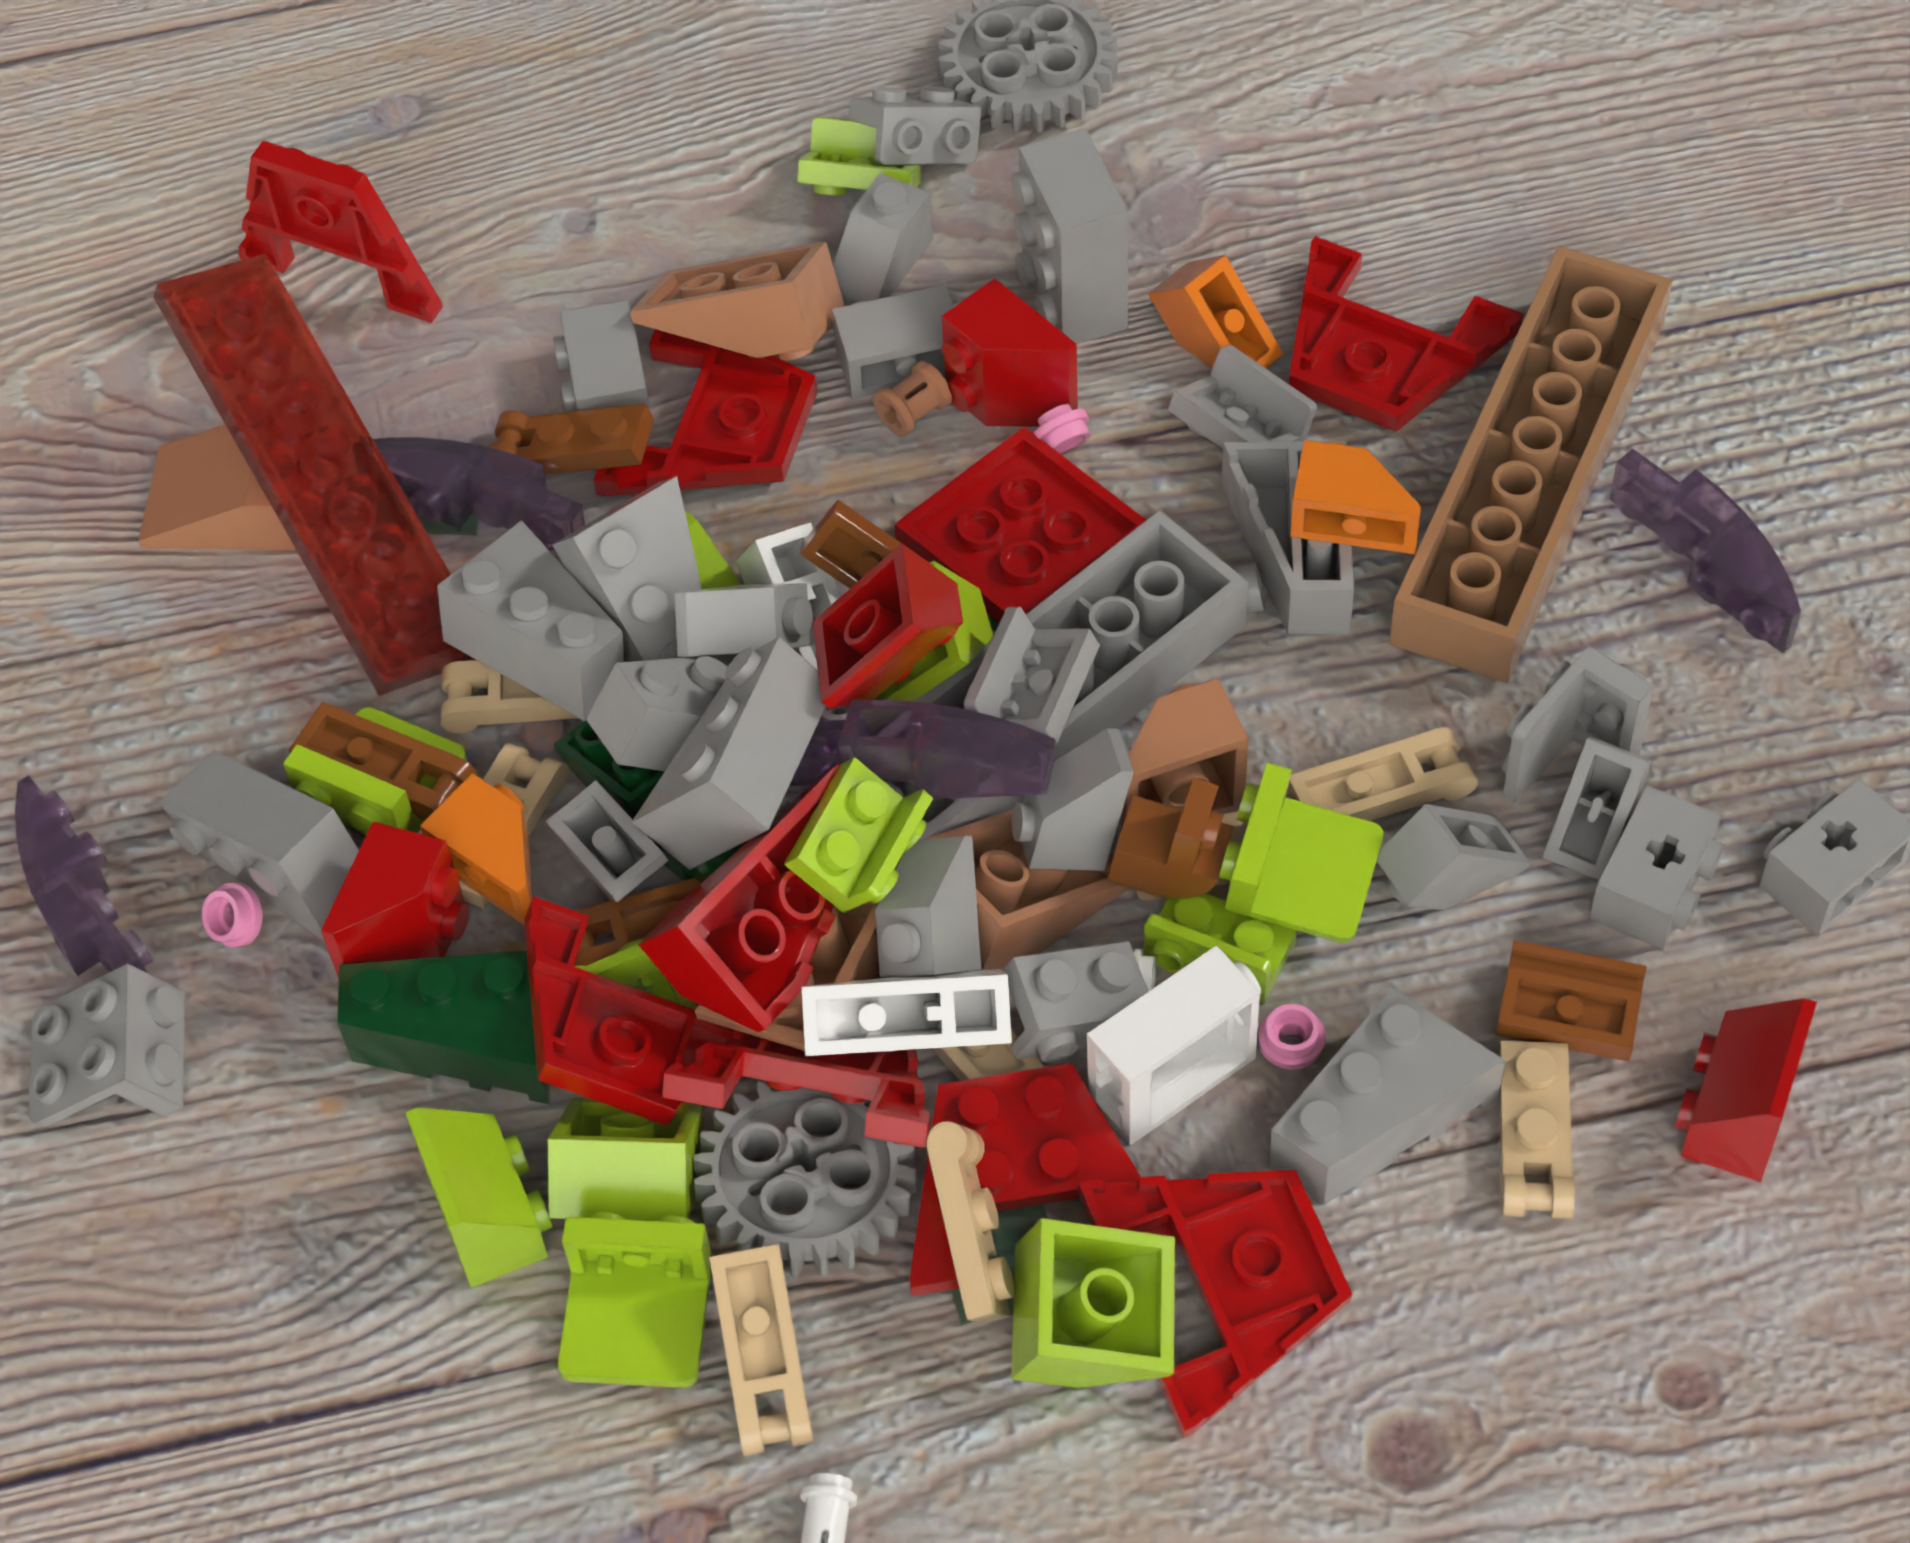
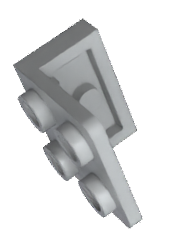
(1579, 701)
(108, 1040)

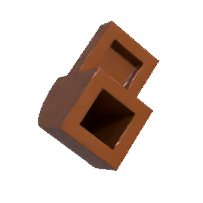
(1170, 848)

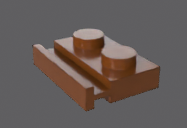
(1571, 1000)

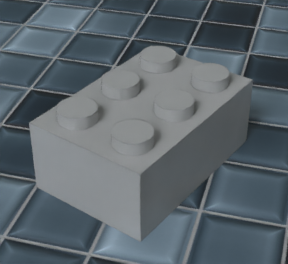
(1072, 236)

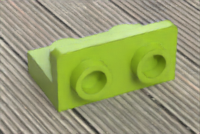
(857, 837)
(1199, 923)

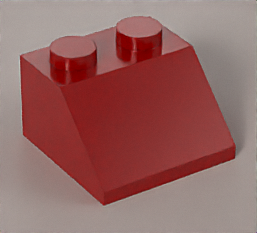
(1006, 359)
(884, 627)
(396, 901)
(1744, 1086)

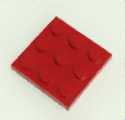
(1018, 523)

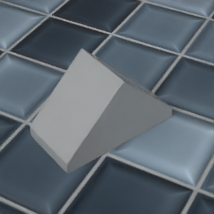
(1596, 807)

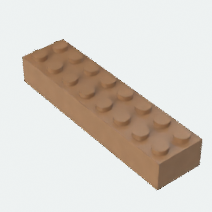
(1530, 465)

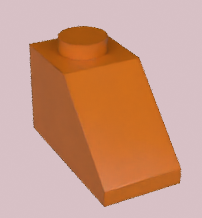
(1212, 309)
(1351, 500)
(487, 843)

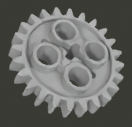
(1028, 60)
(801, 1176)

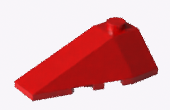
(749, 927)

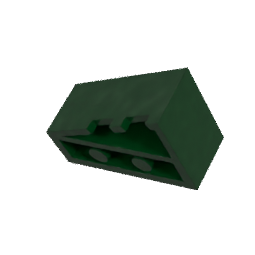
(444, 1018)

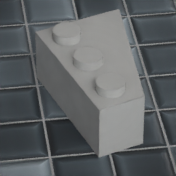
(634, 566)
(1305, 577)
(531, 621)
(654, 706)
(737, 757)
(263, 836)
(1380, 1095)

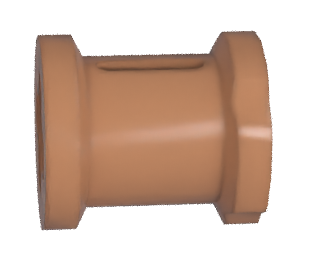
(912, 398)

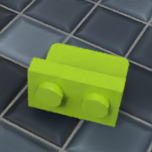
(357, 795)
(1299, 862)
(635, 1300)

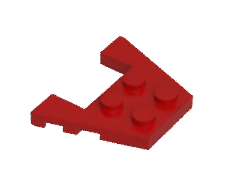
(335, 212)
(1377, 361)
(735, 425)
(599, 1032)
(881, 1076)
(1038, 1145)
(1255, 1265)

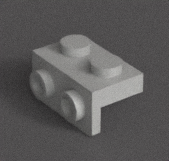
(921, 127)
(1243, 403)
(1032, 673)
(1070, 995)

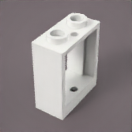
(1174, 1044)

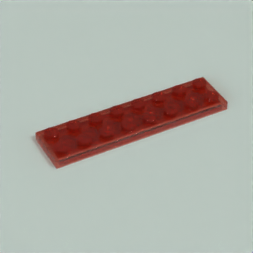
(315, 466)

